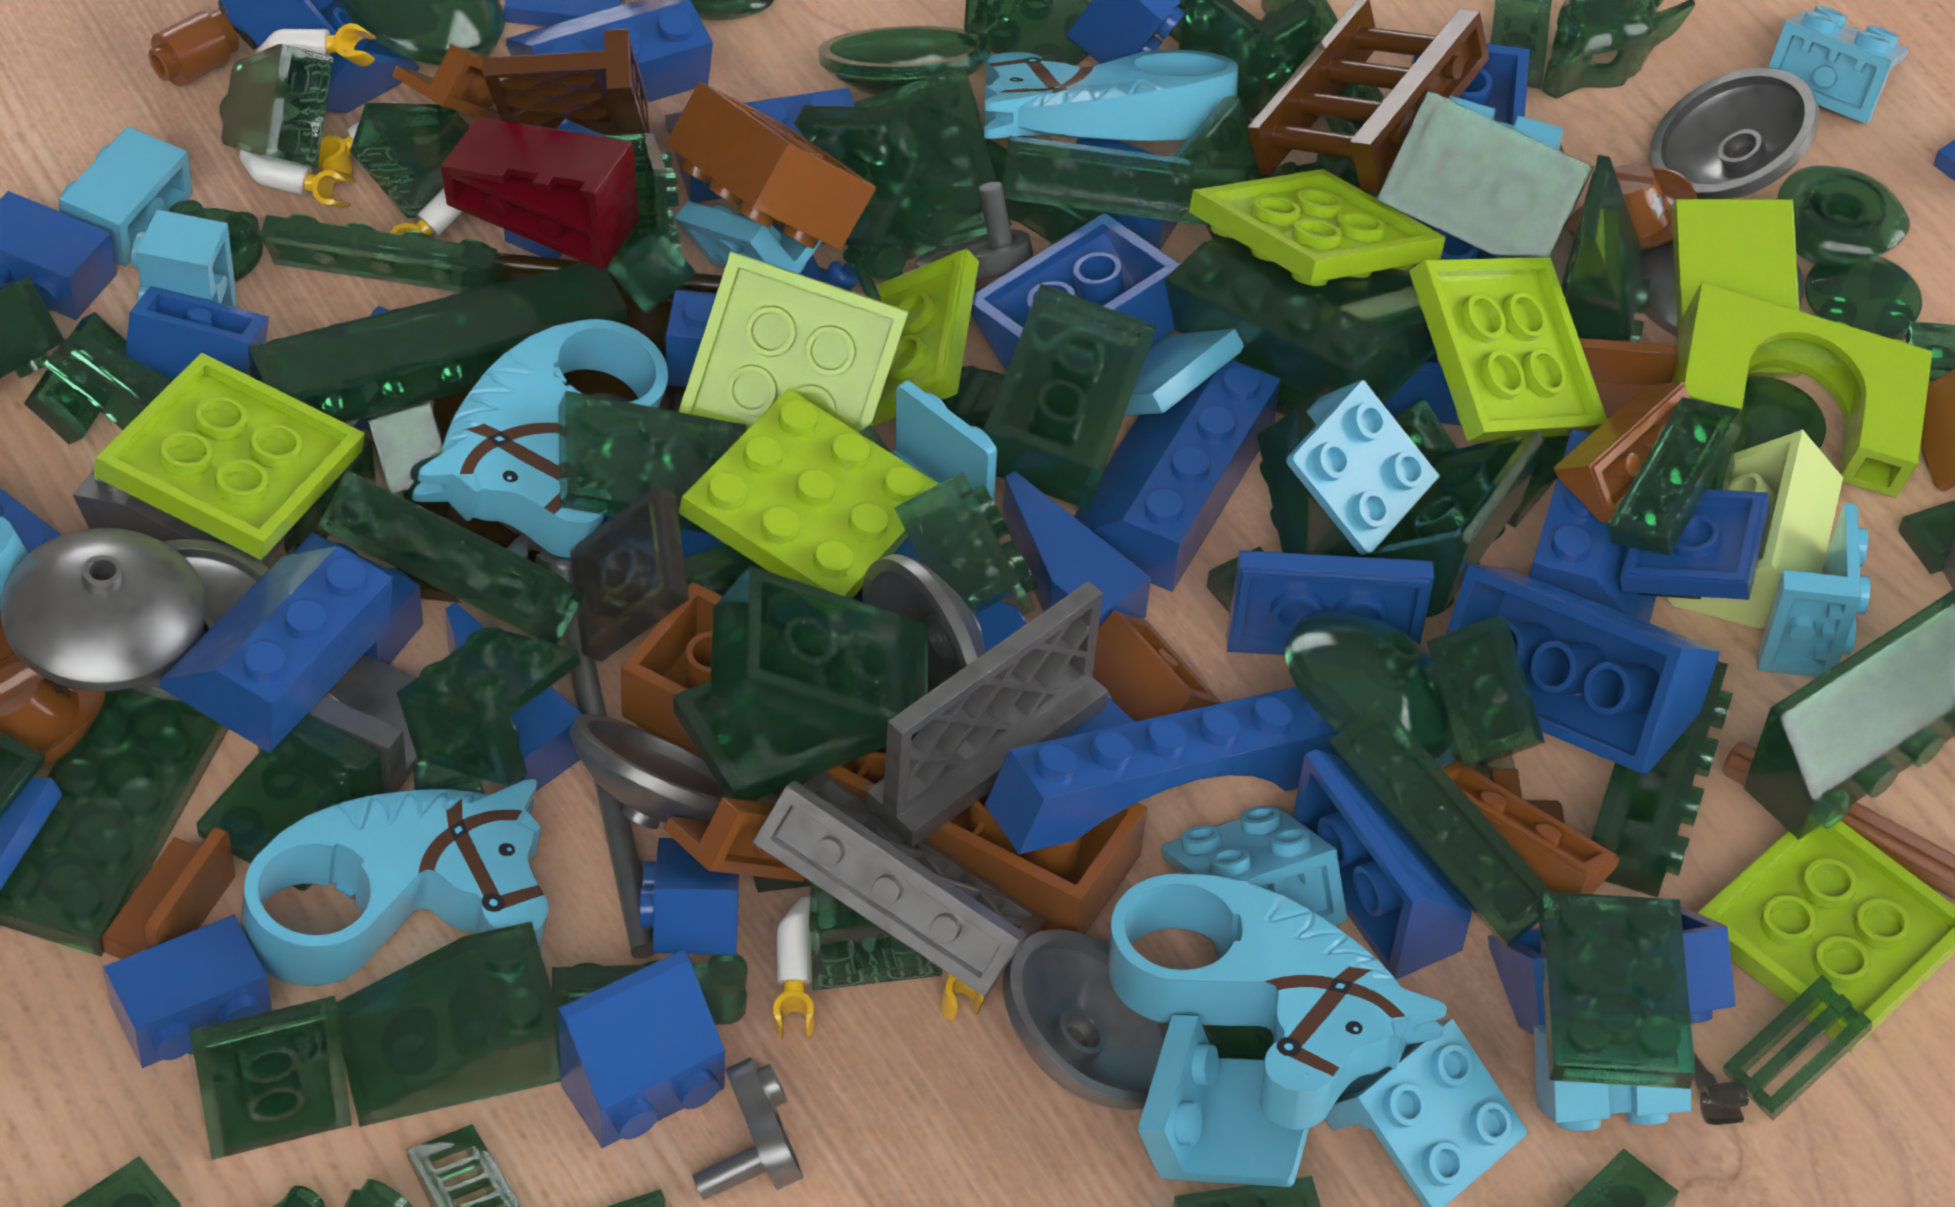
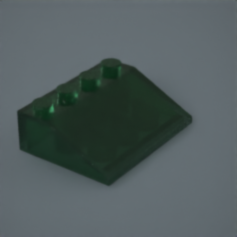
(1299, 331)

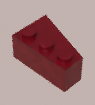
(546, 186)

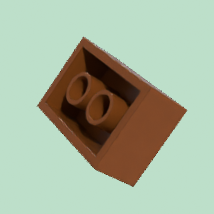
(768, 169)

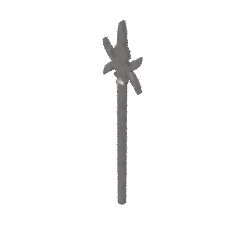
(616, 825)

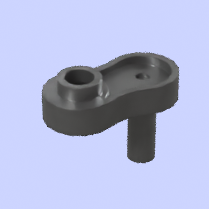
(1001, 247)
(758, 1096)

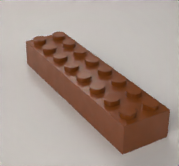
(1058, 882)

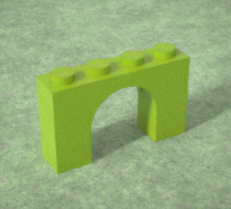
(1871, 377)

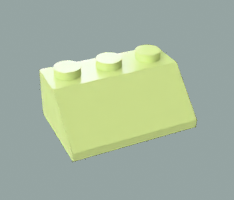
(1799, 523)

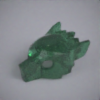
(1604, 27)

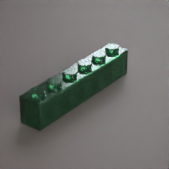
(429, 346)

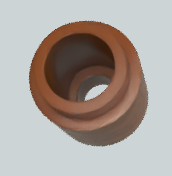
(193, 47)

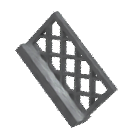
(1011, 697)
(907, 891)

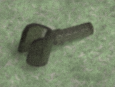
(1719, 1101)

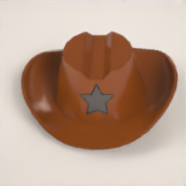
(1649, 201)
(44, 712)

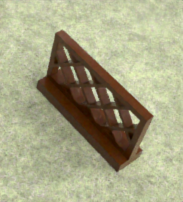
(586, 88)

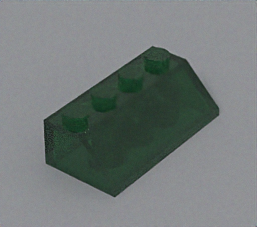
(1859, 724)

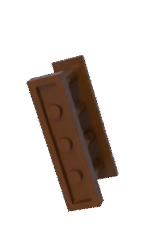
(1444, 66)

